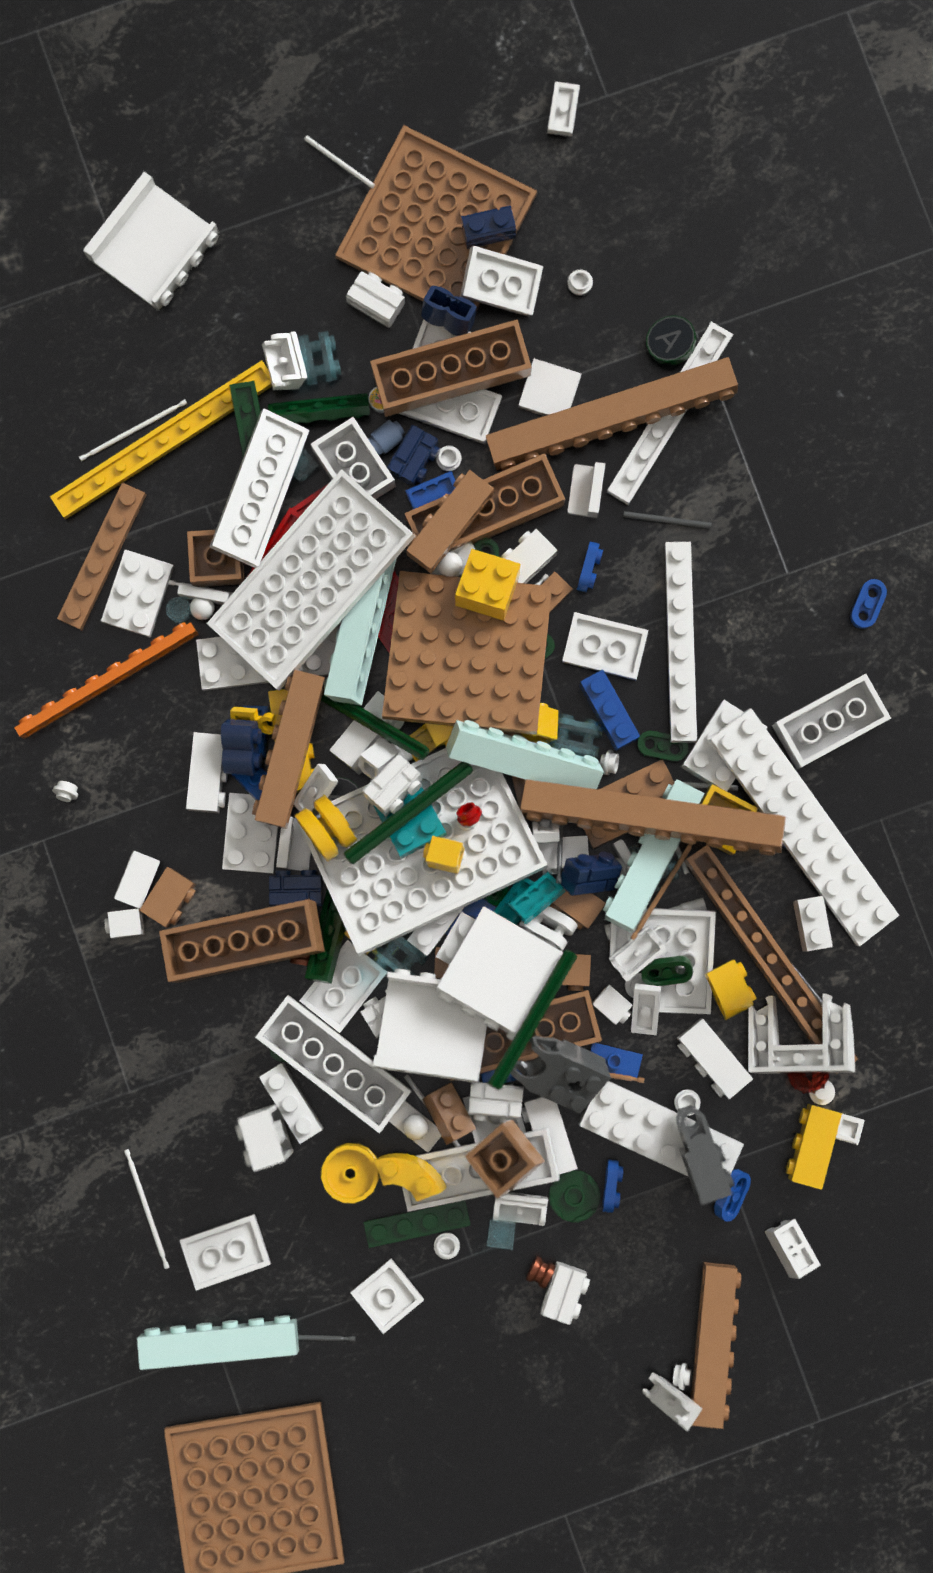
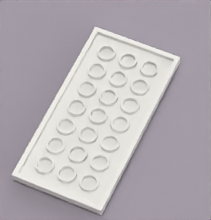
(310, 579)

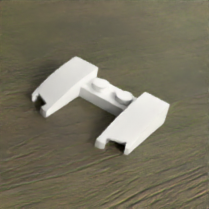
(832, 1056)

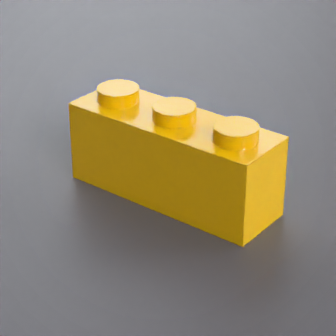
(813, 1146)

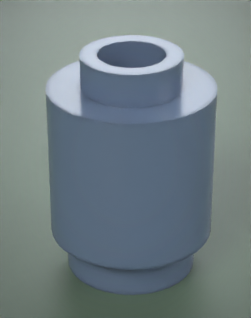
(386, 437)

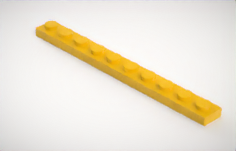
(155, 444)

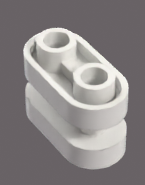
(554, 919)

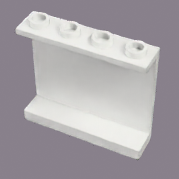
(151, 242)
(498, 972)
(426, 1033)

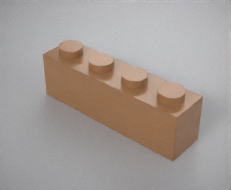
(450, 520)

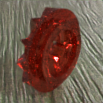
(802, 1084)

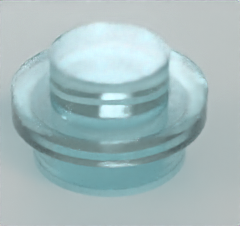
(178, 609)

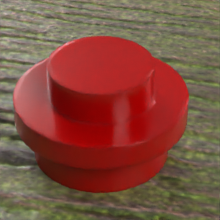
(468, 814)

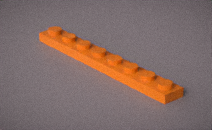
(96, 685)

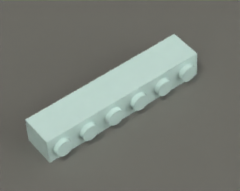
(357, 644)
(521, 757)
(646, 868)
(218, 1343)

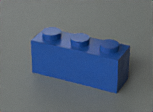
(609, 710)

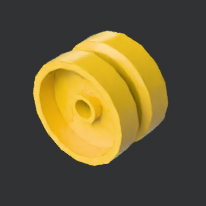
(325, 828)
(334, 1172)

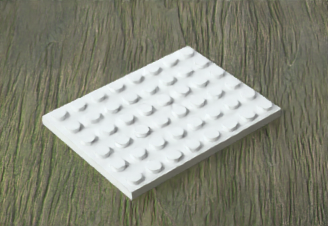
(393, 896)

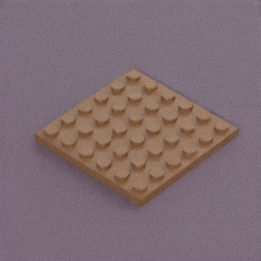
(412, 216)
(465, 663)
(255, 1492)

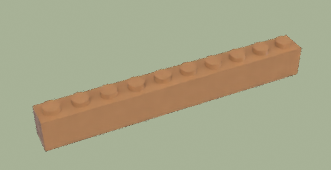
(613, 413)
(653, 816)
(758, 942)

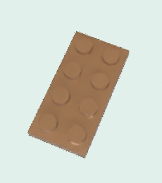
(646, 782)

